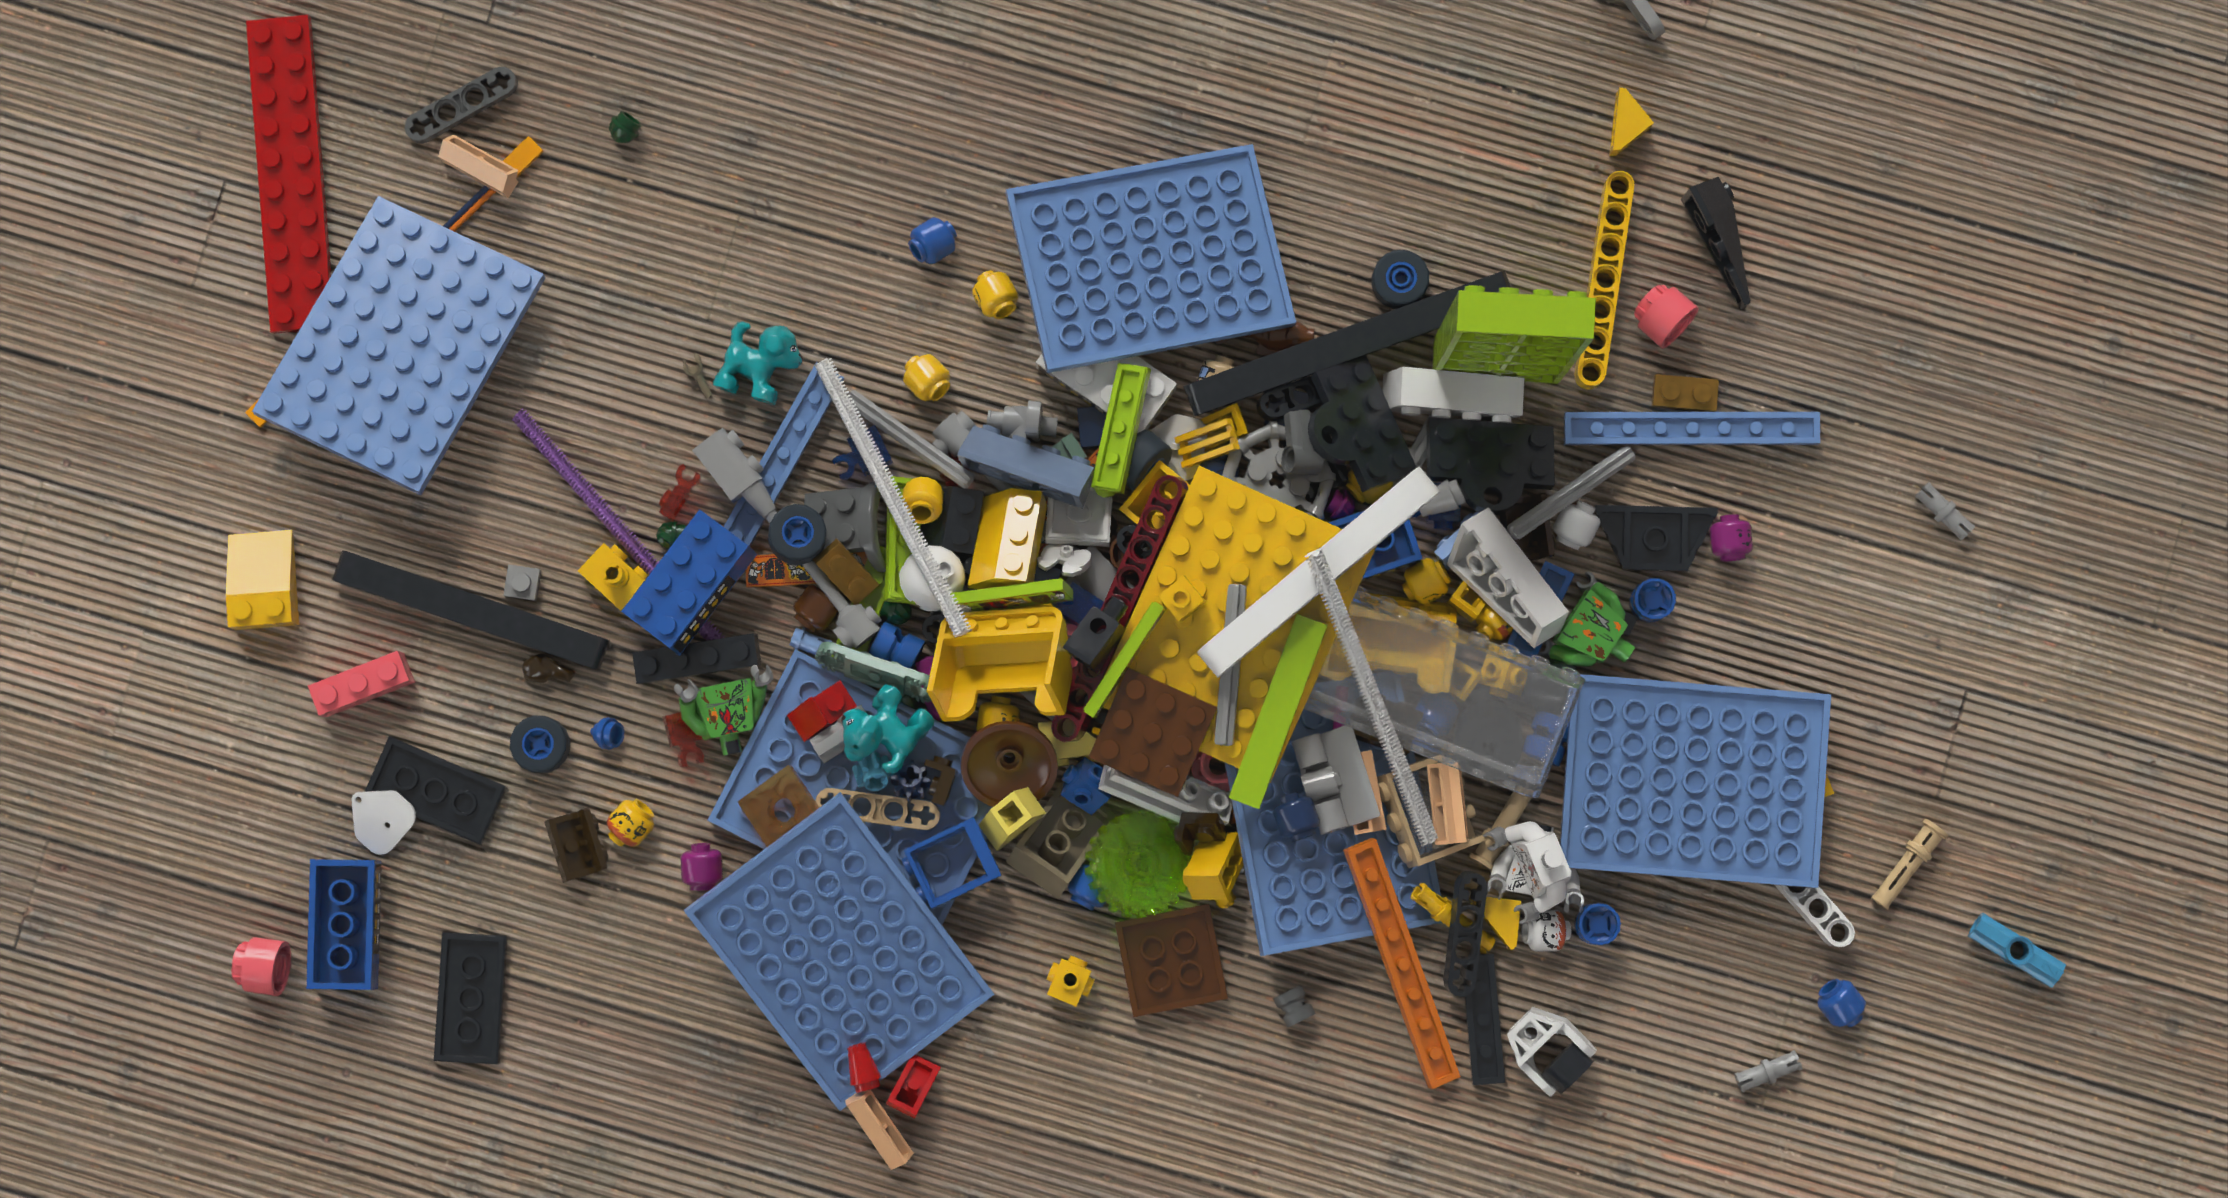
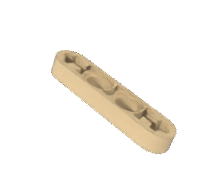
(878, 806)

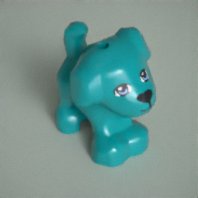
(775, 350)
(865, 732)

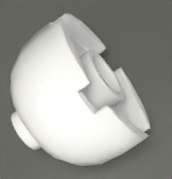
(915, 585)

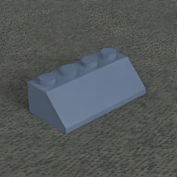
(1026, 465)

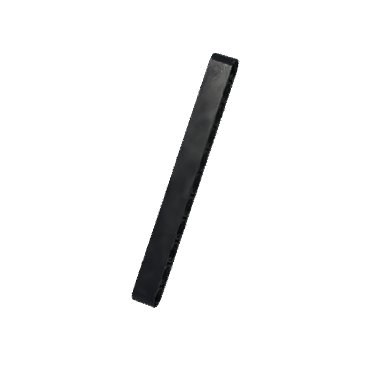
(1328, 350)

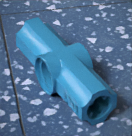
(2033, 961)

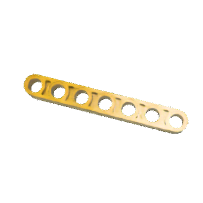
(1609, 265)

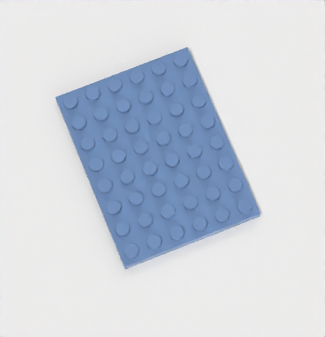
(1150, 258)
(399, 345)
(778, 744)
(1696, 781)
(1305, 887)
(838, 948)

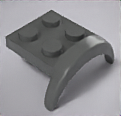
(851, 519)

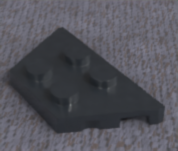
(1655, 535)

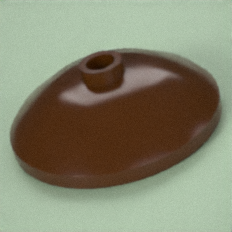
(994, 776)

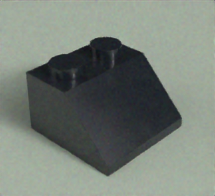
(958, 522)

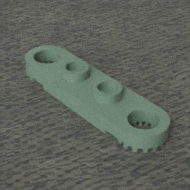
(873, 670)

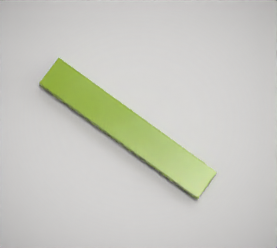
(1278, 711)

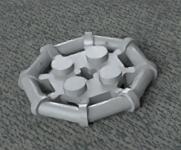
(1269, 461)

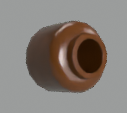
(814, 609)

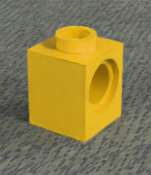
(1182, 598)

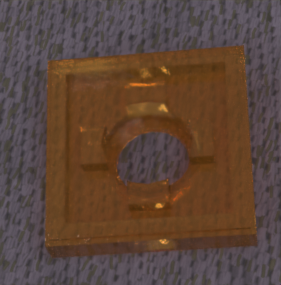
(761, 801)

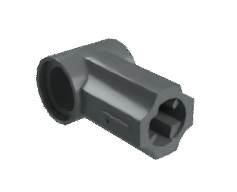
(1299, 454)

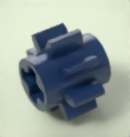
(912, 790)

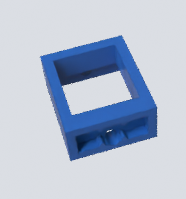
(981, 847)

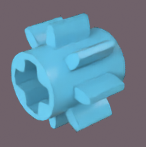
(870, 772)

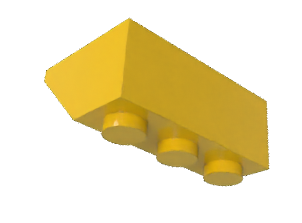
(1008, 538)

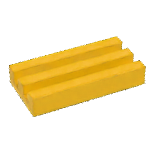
(1185, 449)

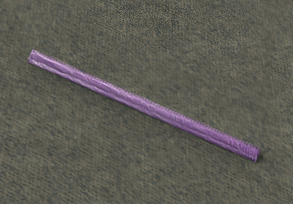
(595, 503)

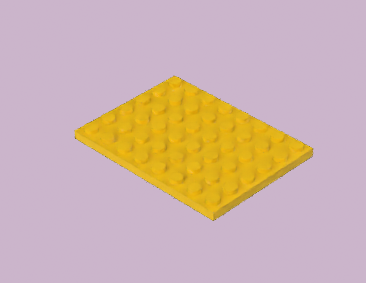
(1218, 540)

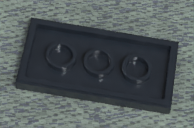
(438, 789)
(470, 998)

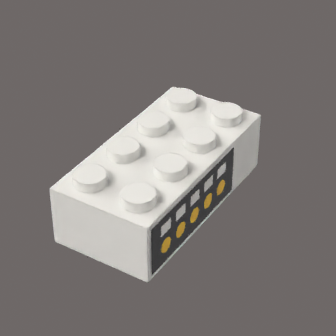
(1095, 383)

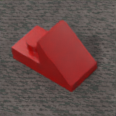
(821, 711)
(913, 1086)

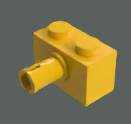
(612, 575)
(1214, 870)

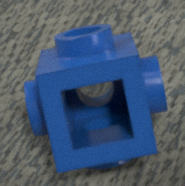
(1082, 785)

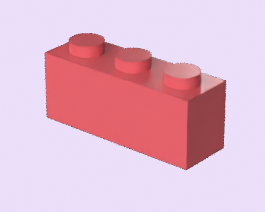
(361, 684)

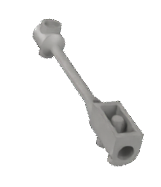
(741, 478)
(1101, 573)

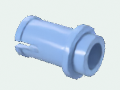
(806, 641)

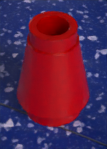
(862, 1068)

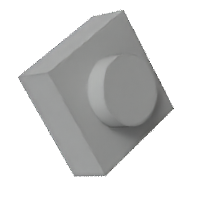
(522, 582)

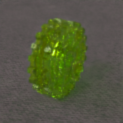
(1113, 867)

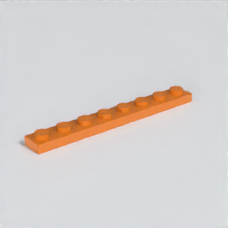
(1401, 963)

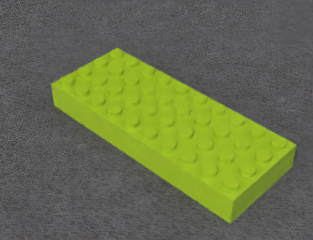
(1514, 333)

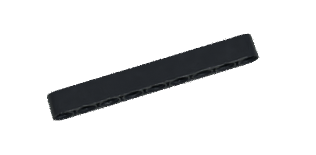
(470, 610)

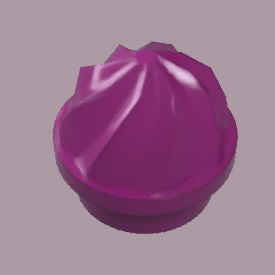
(1339, 504)

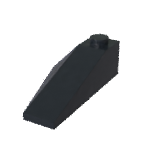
(1715, 220)

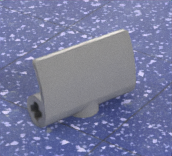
(1336, 779)

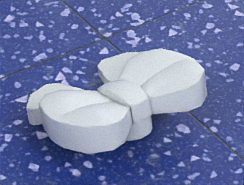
(1073, 561)

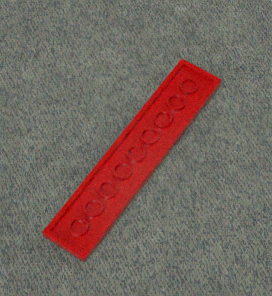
(289, 167)

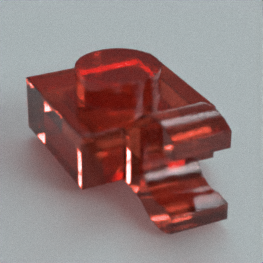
(674, 500)

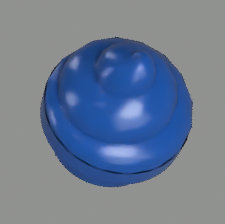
(608, 733)

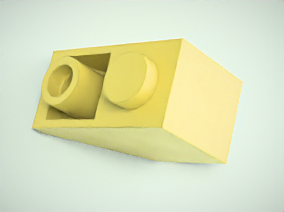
(1068, 750)
(1011, 817)

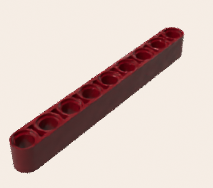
(1119, 589)

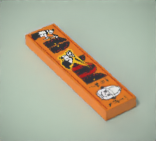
(772, 572)

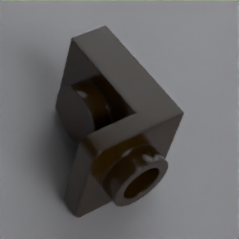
(942, 785)
(1200, 827)

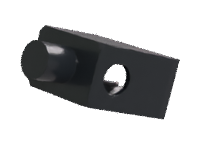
(1094, 648)

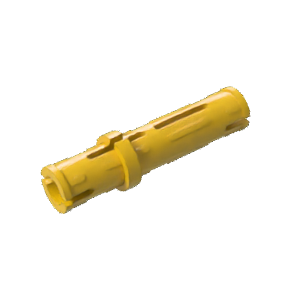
(1440, 910)

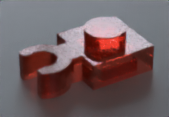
(680, 734)

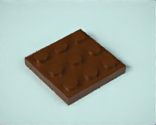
(1153, 732)
(1171, 960)

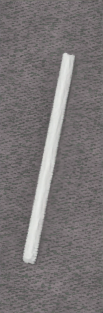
(892, 498)
(1372, 696)

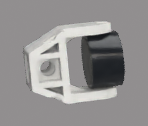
(1566, 1066)

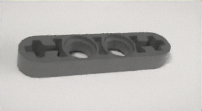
(459, 100)

